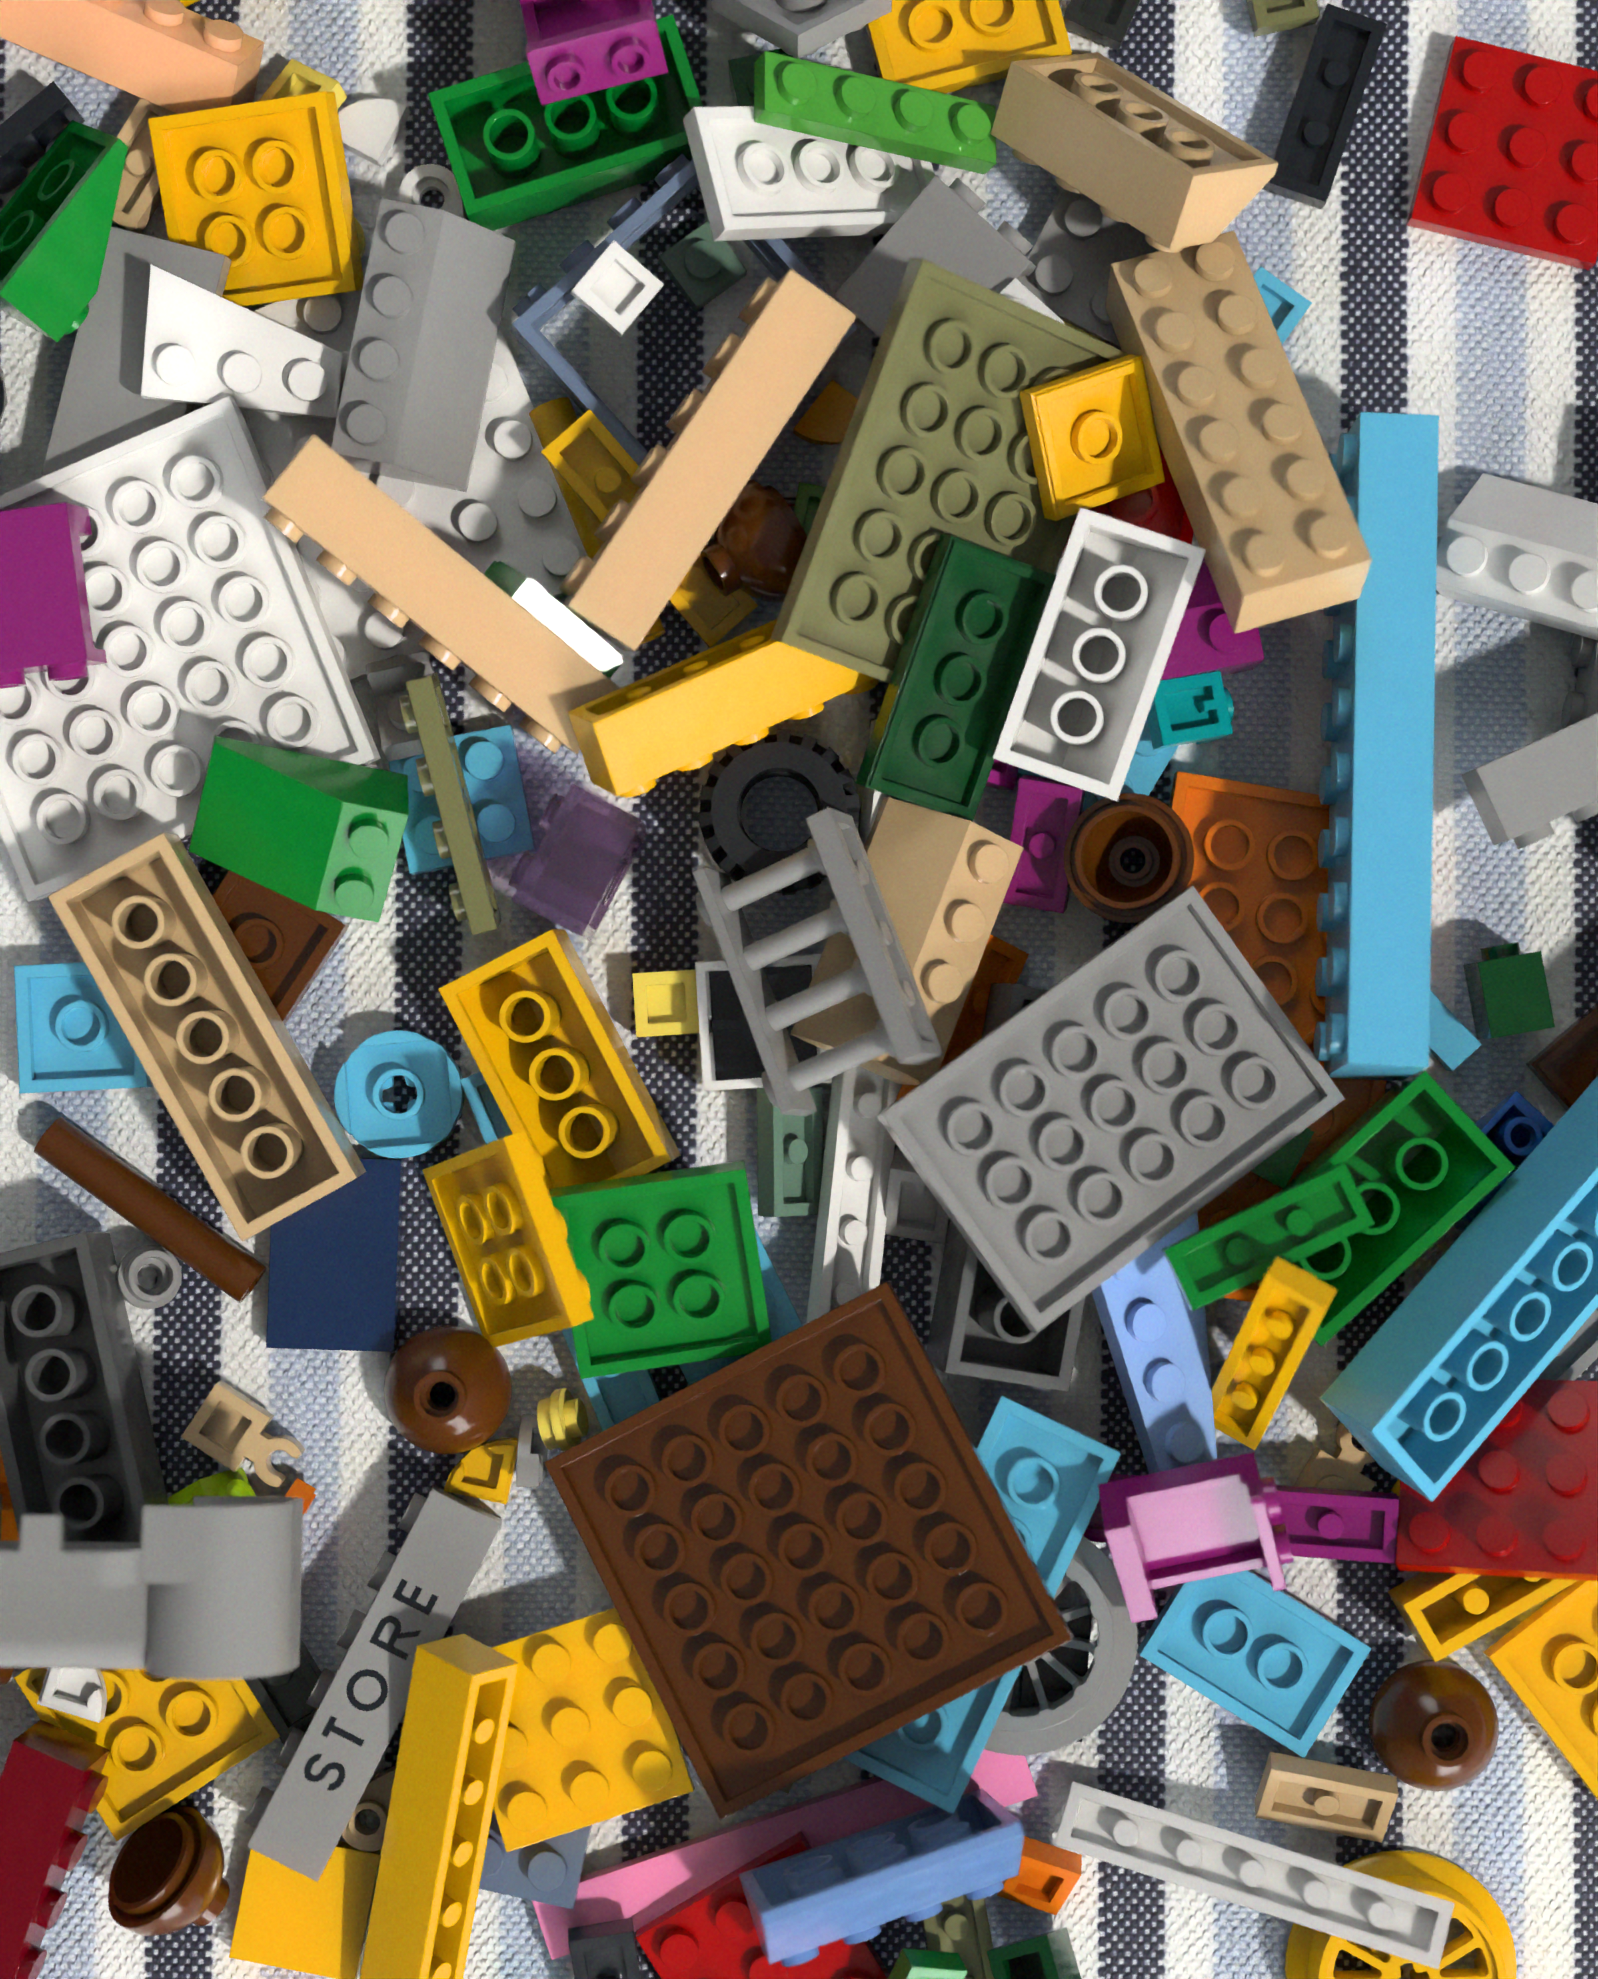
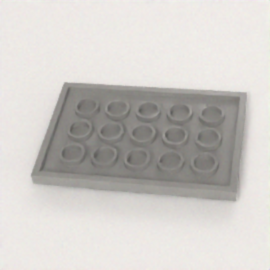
(1111, 1109)

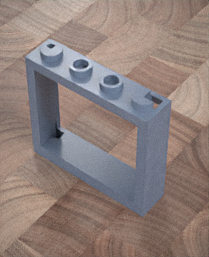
(628, 226)

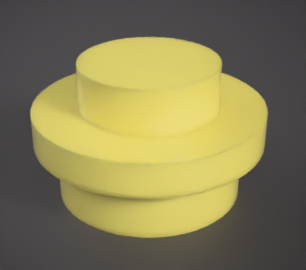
(562, 1420)

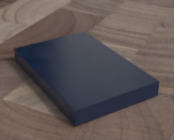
(339, 1267)

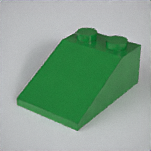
(60, 230)
(302, 825)

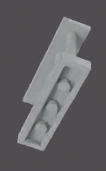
(877, 971)

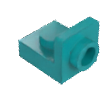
(1190, 711)

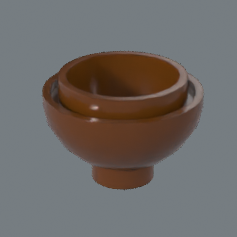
(756, 545)
(1101, 839)
(472, 1369)
(1418, 1701)
(169, 1875)

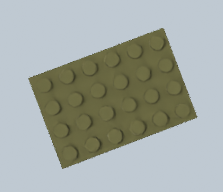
(926, 455)

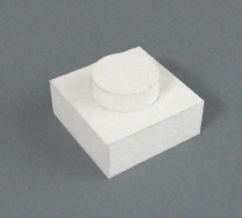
(617, 288)

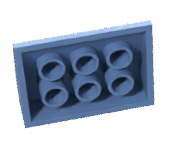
(881, 1876)

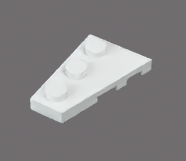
(215, 349)

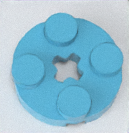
(376, 1122)

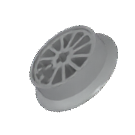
(1094, 1694)

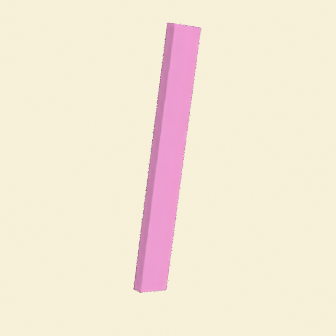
(669, 1876)

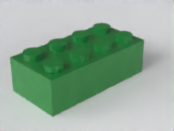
(535, 158)

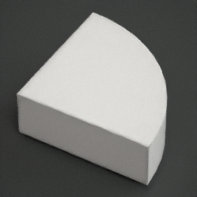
(372, 127)
(75, 1692)

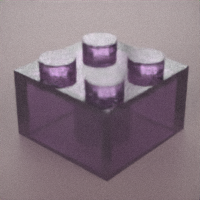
(578, 861)

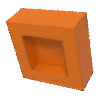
(1044, 1876)

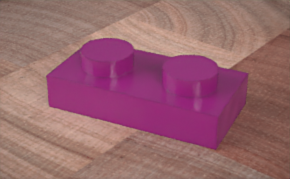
(1041, 826)

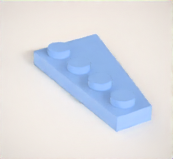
(1160, 1357)

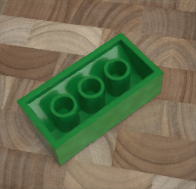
(1418, 1175)

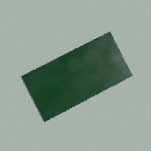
(955, 678)

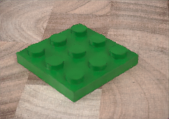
(666, 1268)

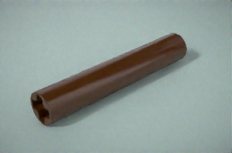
(150, 1209)

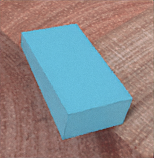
(1448, 1038)

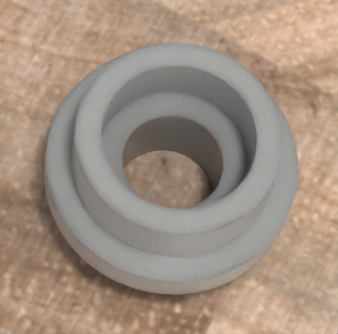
(168, 1276)

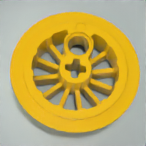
(1314, 1953)

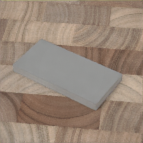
(105, 371)

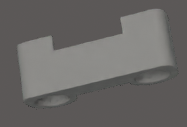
(196, 1599)

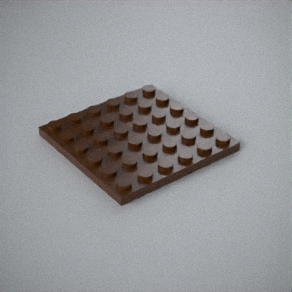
(807, 1550)

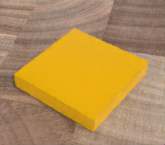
(1092, 436)
(305, 1922)

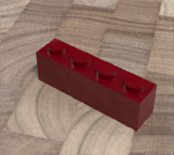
(44, 1800)

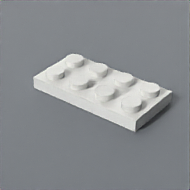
(792, 183)

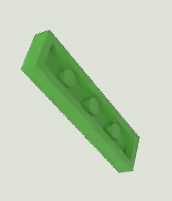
(873, 113)

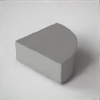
(530, 1454)

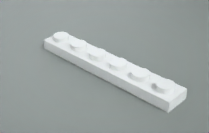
(1256, 1875)

